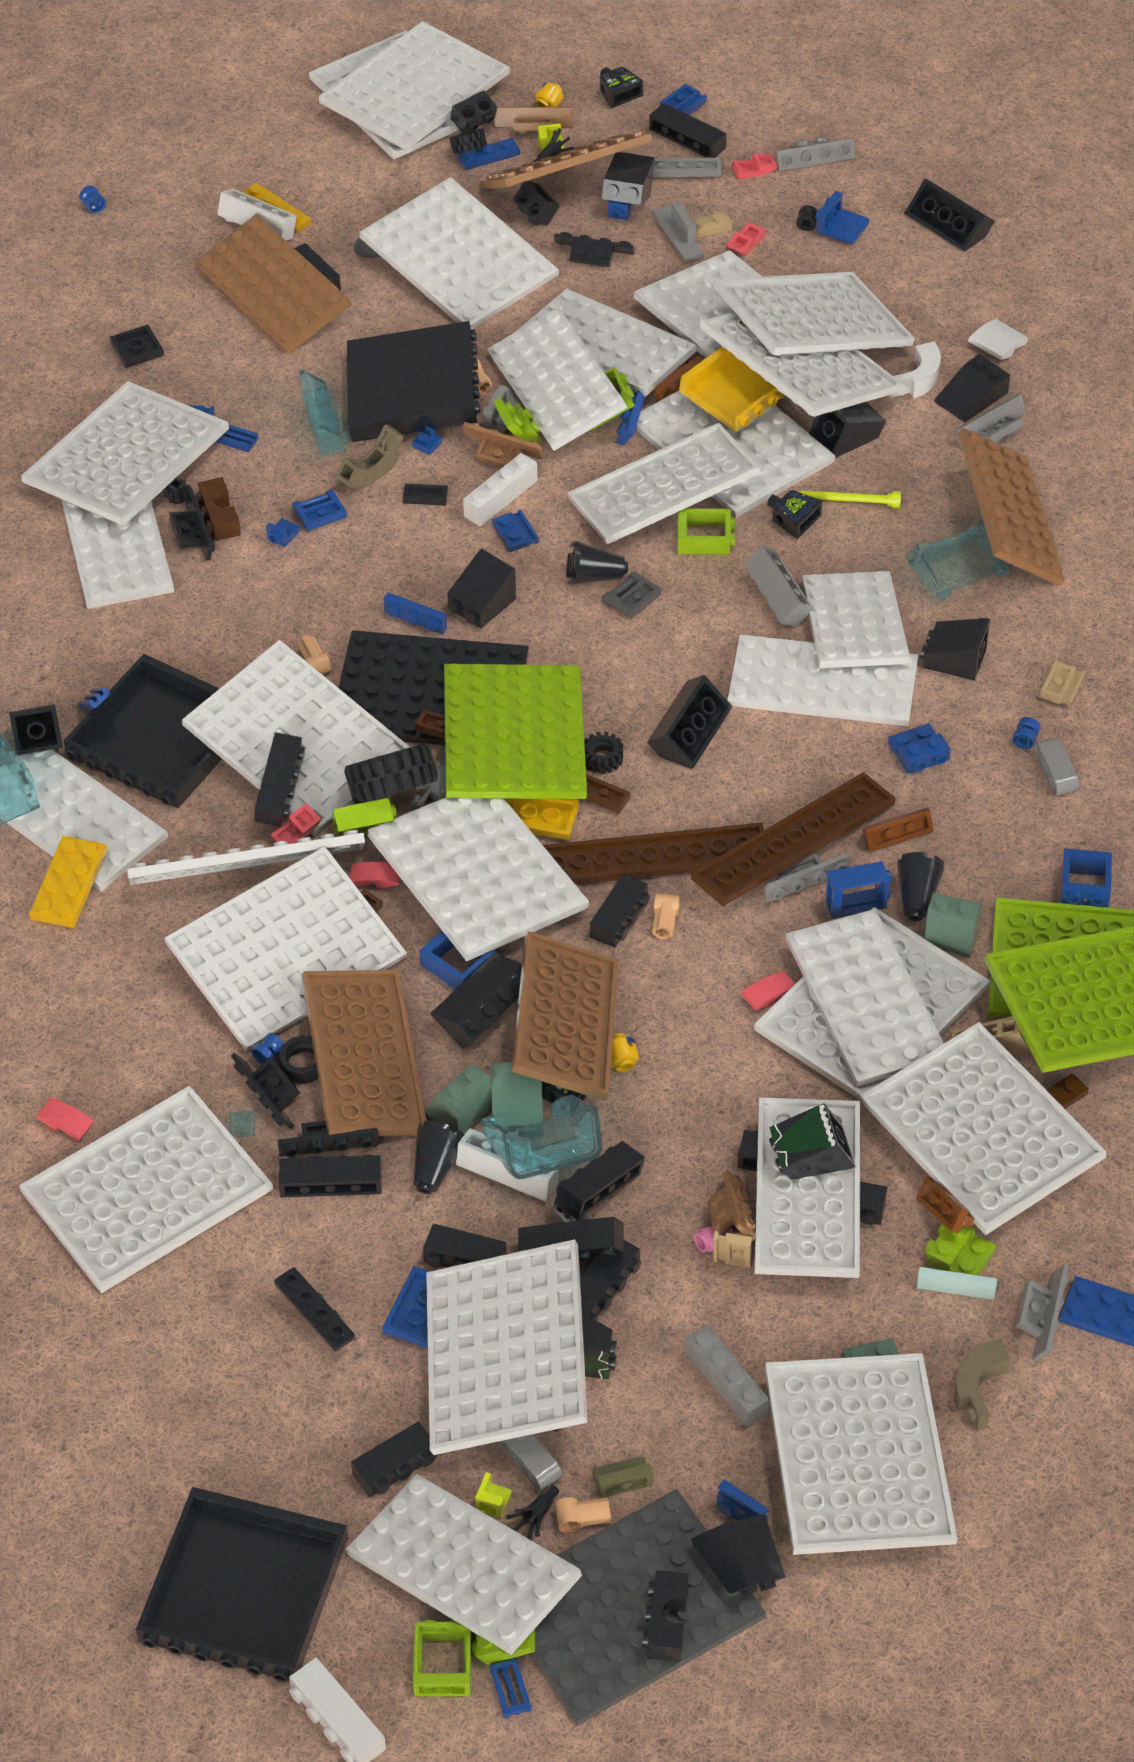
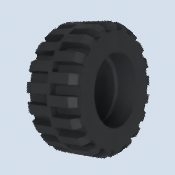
(391, 773)

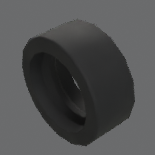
(294, 1046)

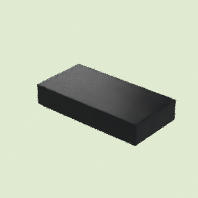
(425, 494)

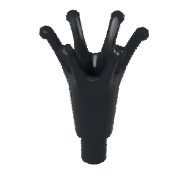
(553, 147)
(535, 1511)

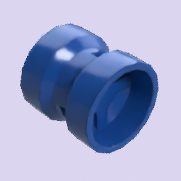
(92, 199)
(1026, 733)
(268, 1048)

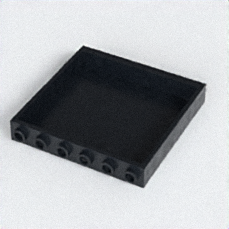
(412, 380)
(141, 734)
(242, 1584)

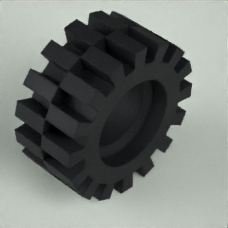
(468, 141)
(603, 742)

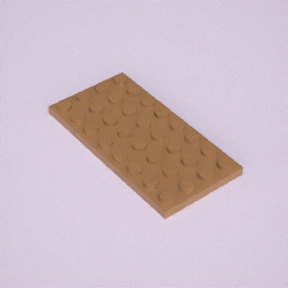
(565, 160)
(272, 284)
(1010, 506)
(565, 1016)
(363, 1051)

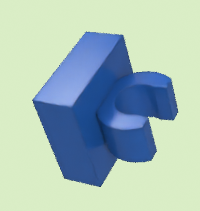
(427, 441)

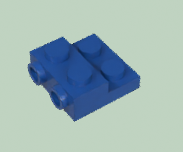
(919, 748)

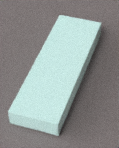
(956, 1283)

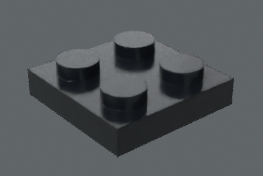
(136, 346)

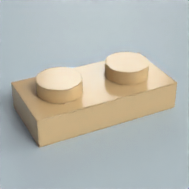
(713, 224)

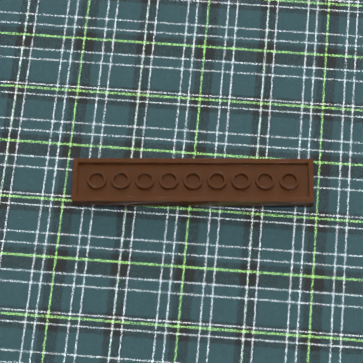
(792, 839)
(647, 853)

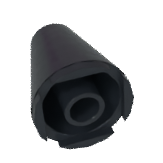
(593, 564)
(917, 881)
(434, 1155)

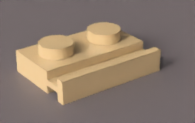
(1062, 684)
(733, 1248)

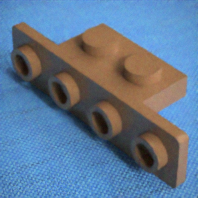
(528, 118)
(500, 448)
(731, 1207)

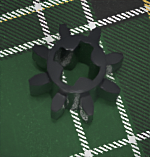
(176, 491)

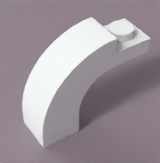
(924, 378)

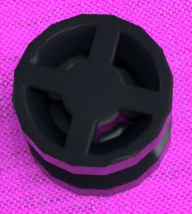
(806, 218)

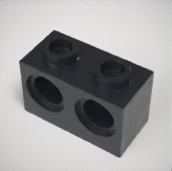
(473, 112)
(535, 203)

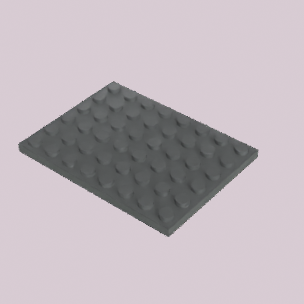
(595, 1633)

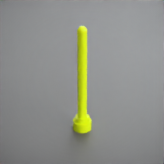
(892, 499)

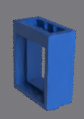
(1086, 863)
(861, 901)
(437, 948)

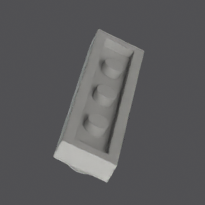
(687, 167)

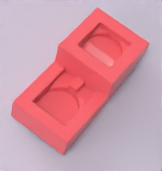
(758, 165)
(747, 239)
(299, 826)
(376, 873)
(767, 990)
(66, 1118)

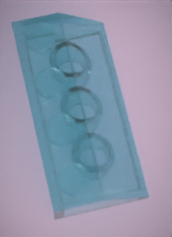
(322, 415)

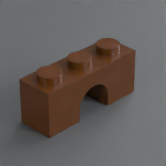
(214, 497)

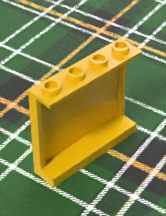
(728, 389)

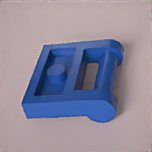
(319, 510)

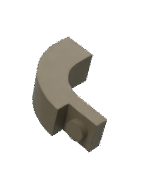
(373, 465)
(978, 1366)

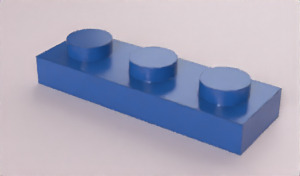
(489, 154)
(630, 419)
(415, 613)

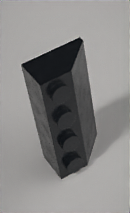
(948, 216)
(690, 722)
(480, 999)

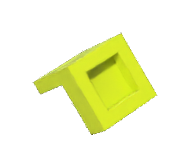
(545, 134)
(491, 1497)

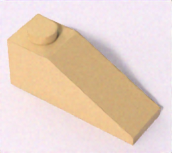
(1006, 1033)

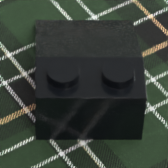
(974, 388)

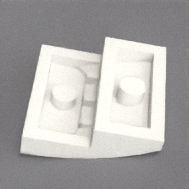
(998, 339)

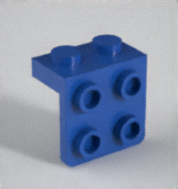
(839, 223)

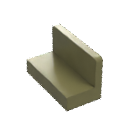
(623, 1476)

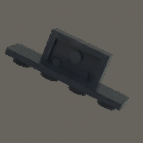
(593, 251)
(190, 526)
(272, 1084)
(317, 1140)
(314, 1309)

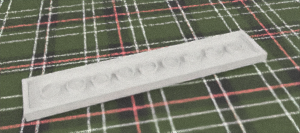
(240, 859)

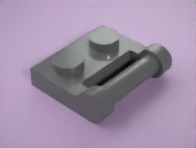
(636, 598)

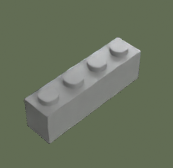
(778, 586)
(727, 1376)

